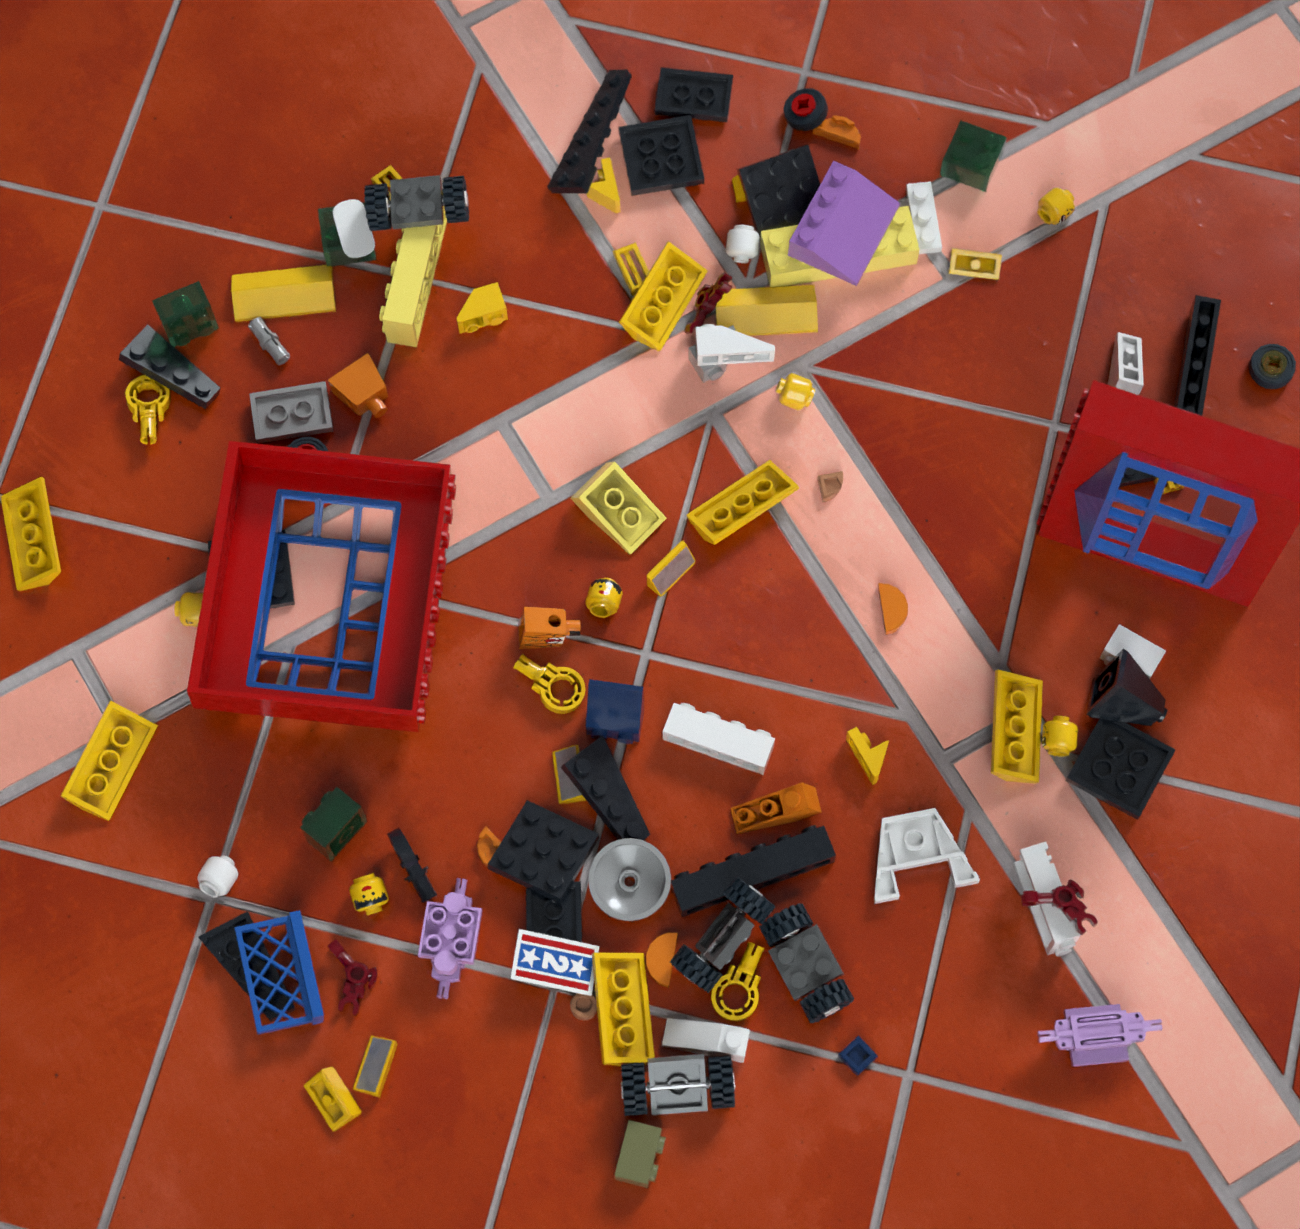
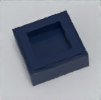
(857, 1055)

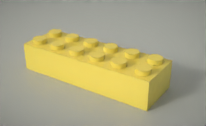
(896, 249)
(411, 283)

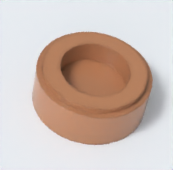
(583, 1006)

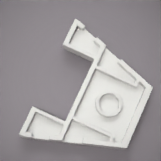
(913, 842)

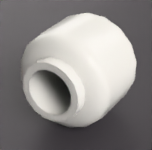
(742, 243)
(217, 876)

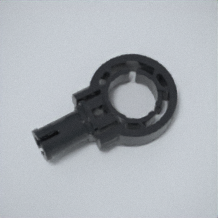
(410, 863)

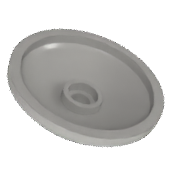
(635, 860)

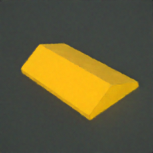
(283, 293)
(662, 297)
(769, 310)
(741, 502)
(31, 535)
(1016, 727)
(108, 761)
(623, 1008)

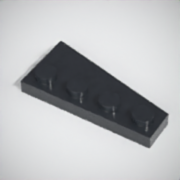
(166, 365)
(605, 790)
(224, 946)

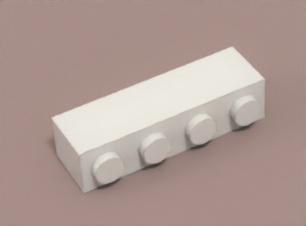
(718, 738)

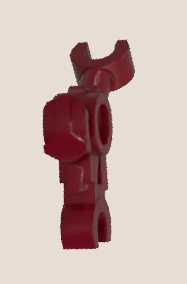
(707, 300)
(1064, 899)
(356, 977)

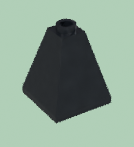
(1125, 694)

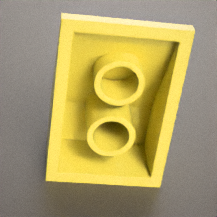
(618, 507)

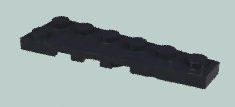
(577, 165)

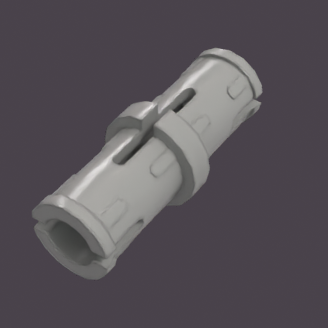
(269, 341)

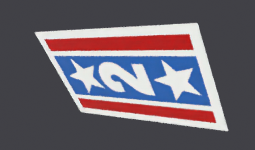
(554, 962)

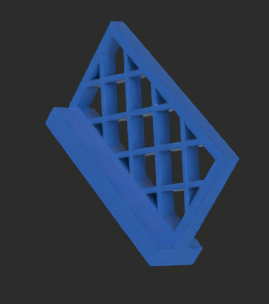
(303, 968)

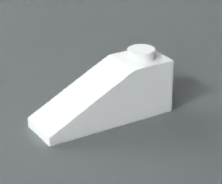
(726, 346)
(1127, 364)
(706, 1038)

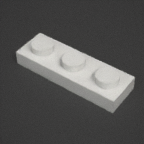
(924, 217)

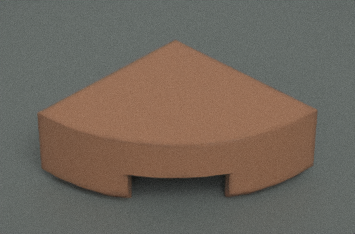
(830, 485)

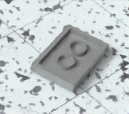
(291, 412)

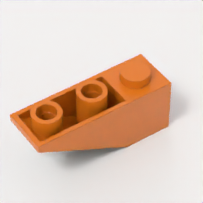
(777, 808)

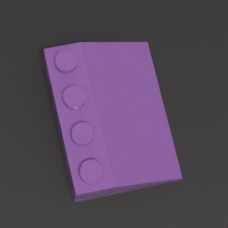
(843, 224)

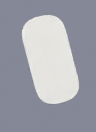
(353, 228)

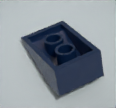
(614, 711)

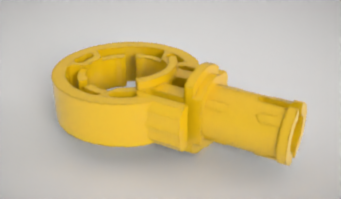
(147, 409)
(552, 674)
(747, 967)

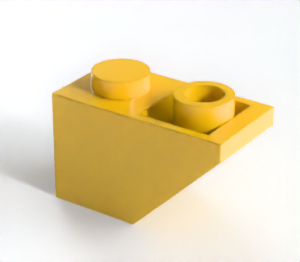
(482, 308)

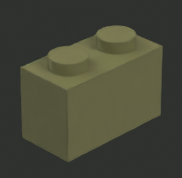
(639, 1154)

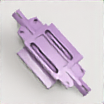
(450, 936)
(1098, 1033)

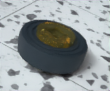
(1272, 375)

